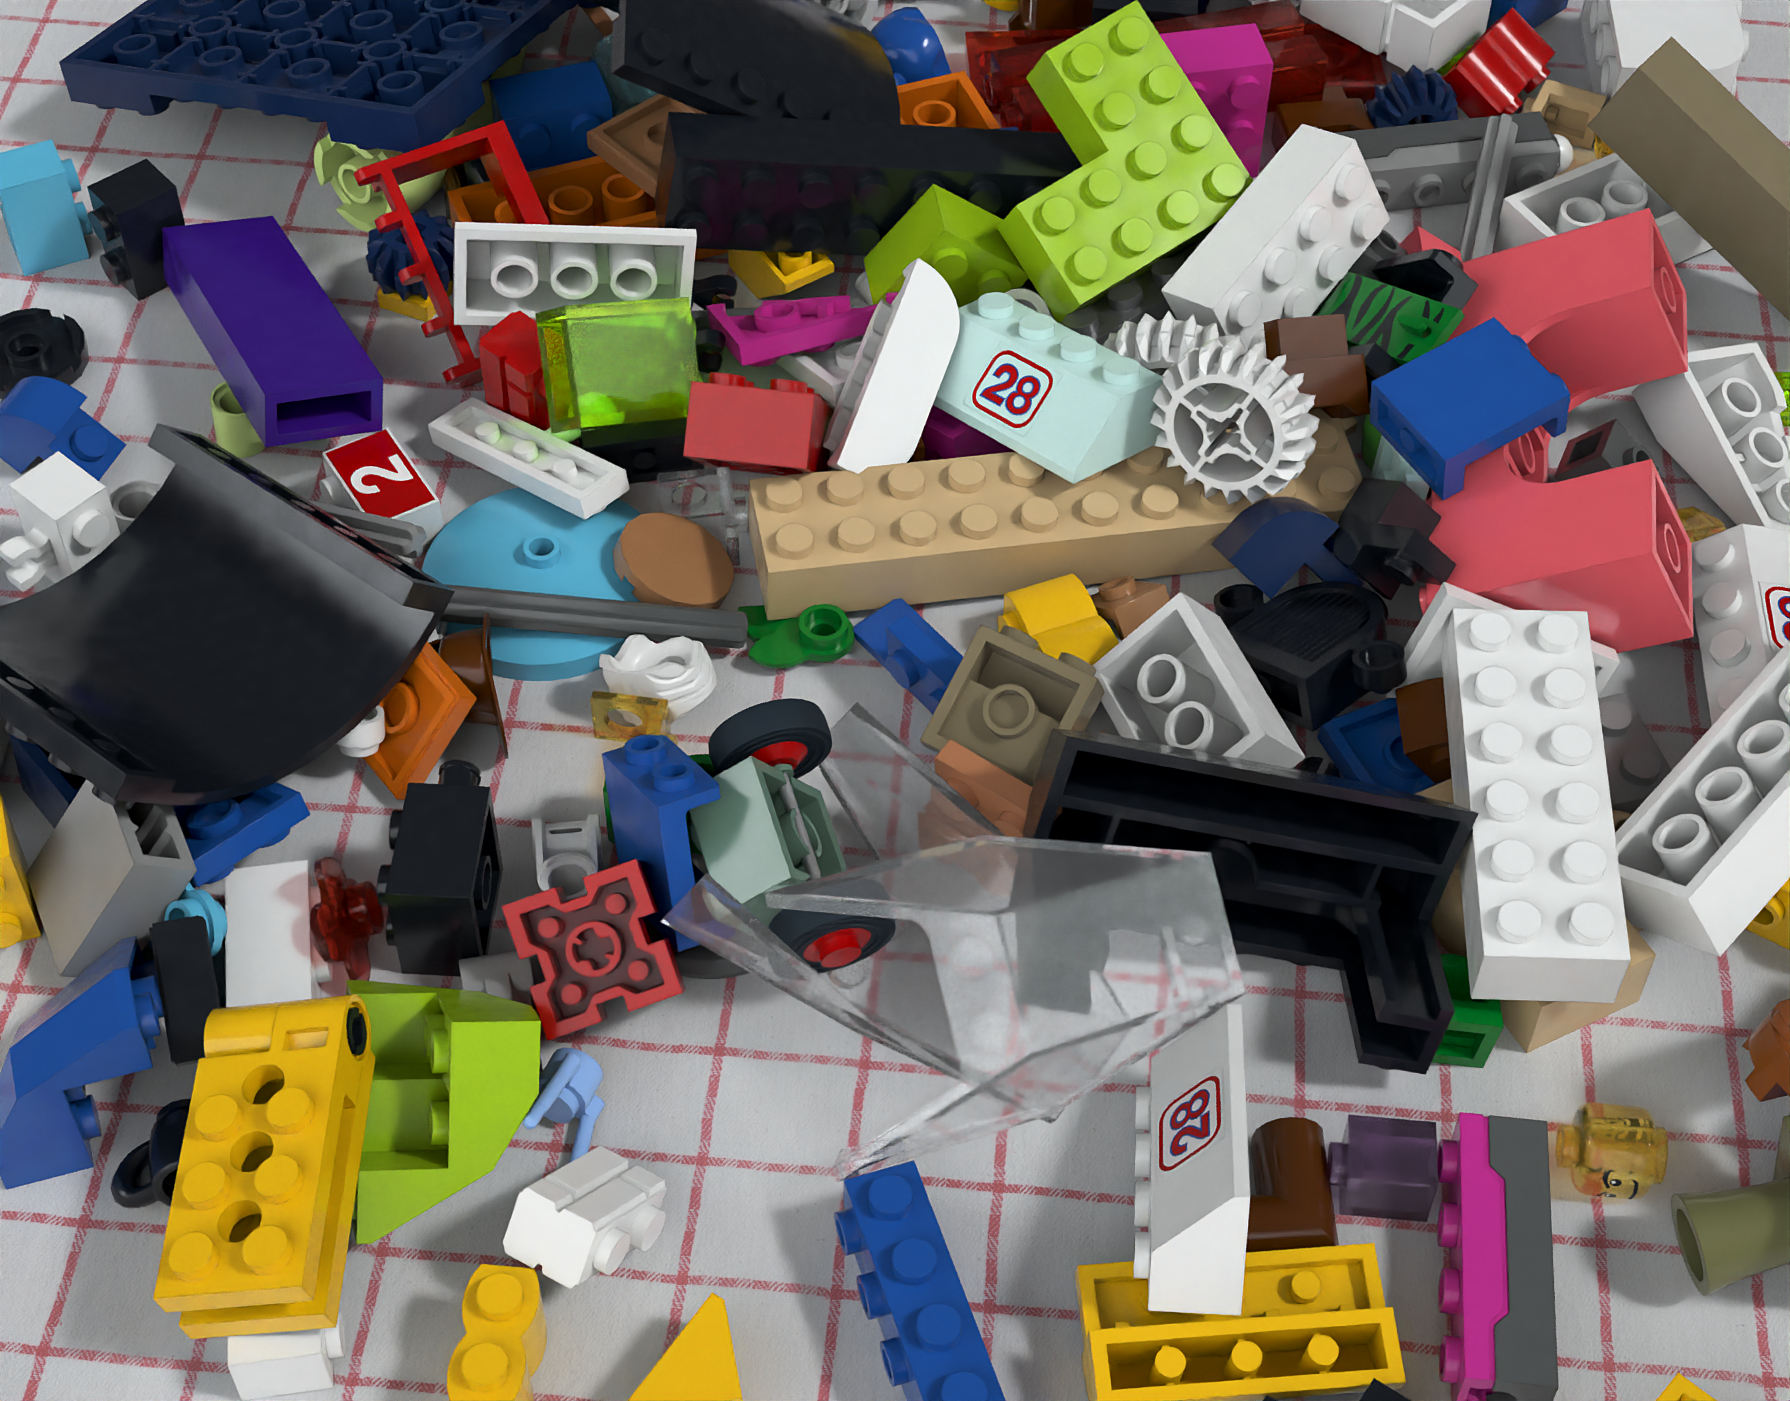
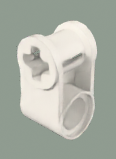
(567, 854)

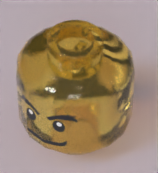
(1612, 1150)

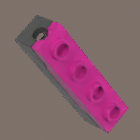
(1498, 1261)

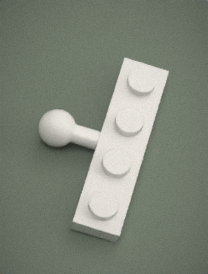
(530, 457)

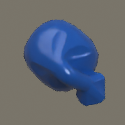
(911, 46)

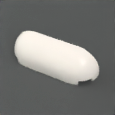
(895, 374)

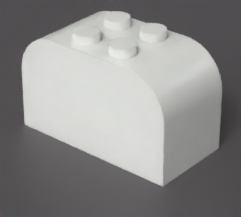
(1625, 33)

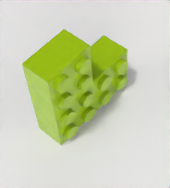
(1149, 160)

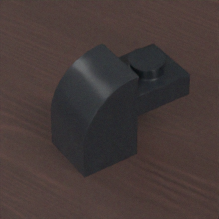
(1387, 538)

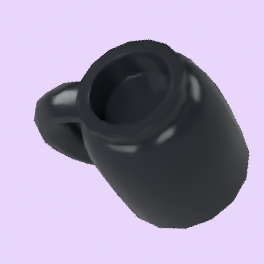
(161, 1154)

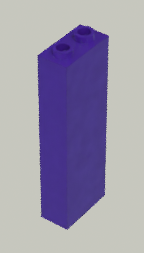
(272, 331)

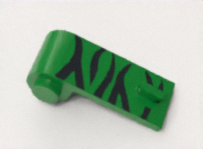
(1390, 317)

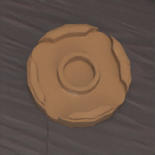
(673, 562)

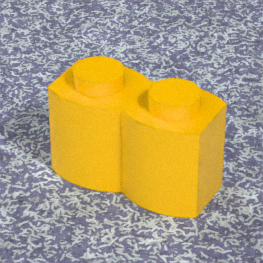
(1059, 619)
(502, 1336)

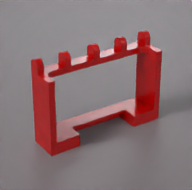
(509, 179)

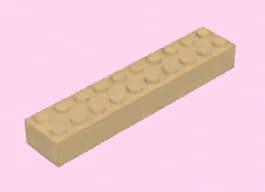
(999, 525)

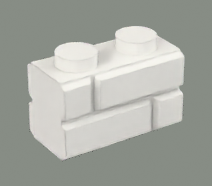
(586, 1217)

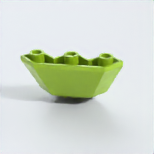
(443, 1096)

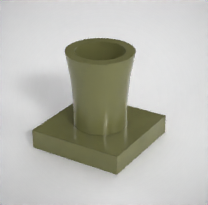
(1736, 1229)

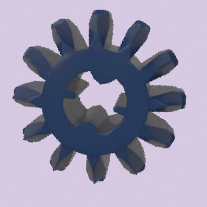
(1412, 100)
(390, 254)

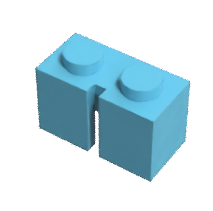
(40, 208)

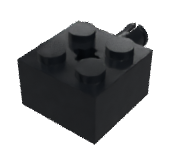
(442, 872)

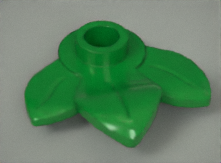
(817, 635)

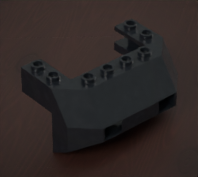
(1302, 864)

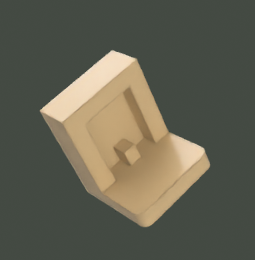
(1567, 111)

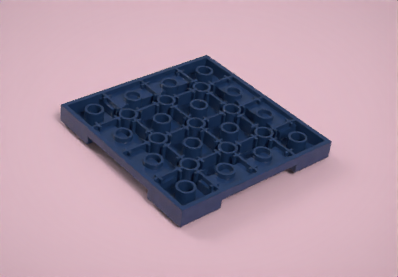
(369, 68)

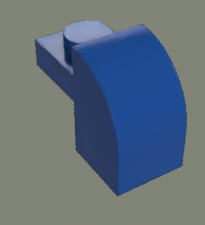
(45, 418)

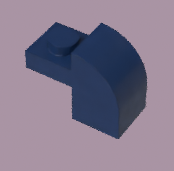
(1278, 538)

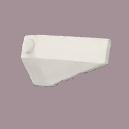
(1726, 431)

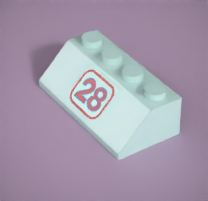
(1047, 389)

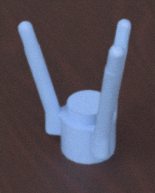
(569, 1092)

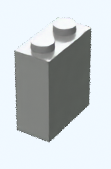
(107, 877)

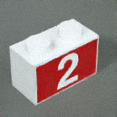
(380, 480)

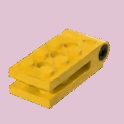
(269, 1169)

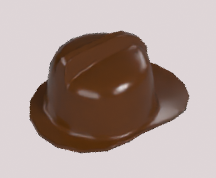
(471, 660)

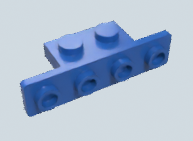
(910, 651)

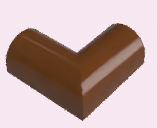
(1291, 1186)

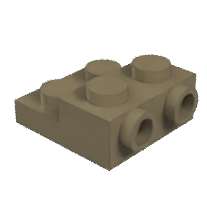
(1011, 699)

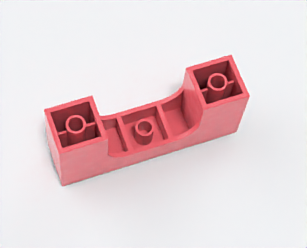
(1603, 317)

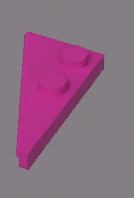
(790, 327)

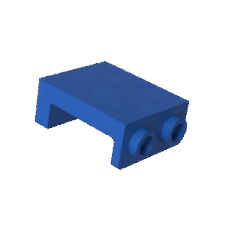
(1466, 403)
(648, 796)

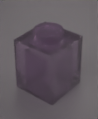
(1385, 1168)

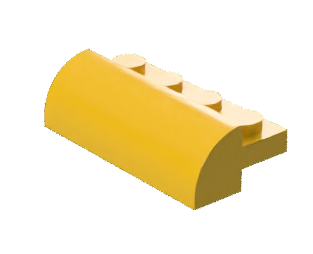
(1304, 1330)

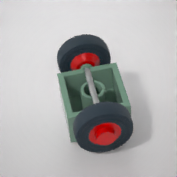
(779, 829)

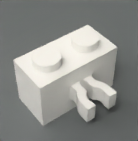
(63, 521)

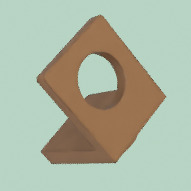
(1129, 602)

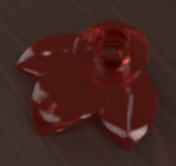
(344, 918)

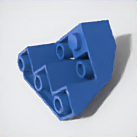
(81, 1036)

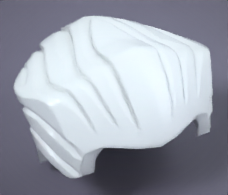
(661, 670)

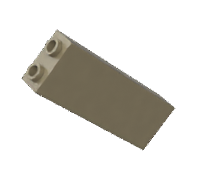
(1707, 163)

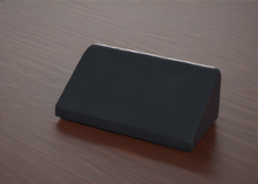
(184, 984)

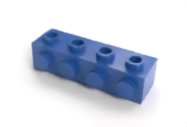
(913, 1289)

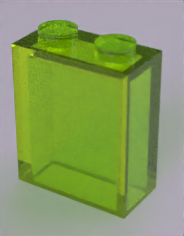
(617, 362)

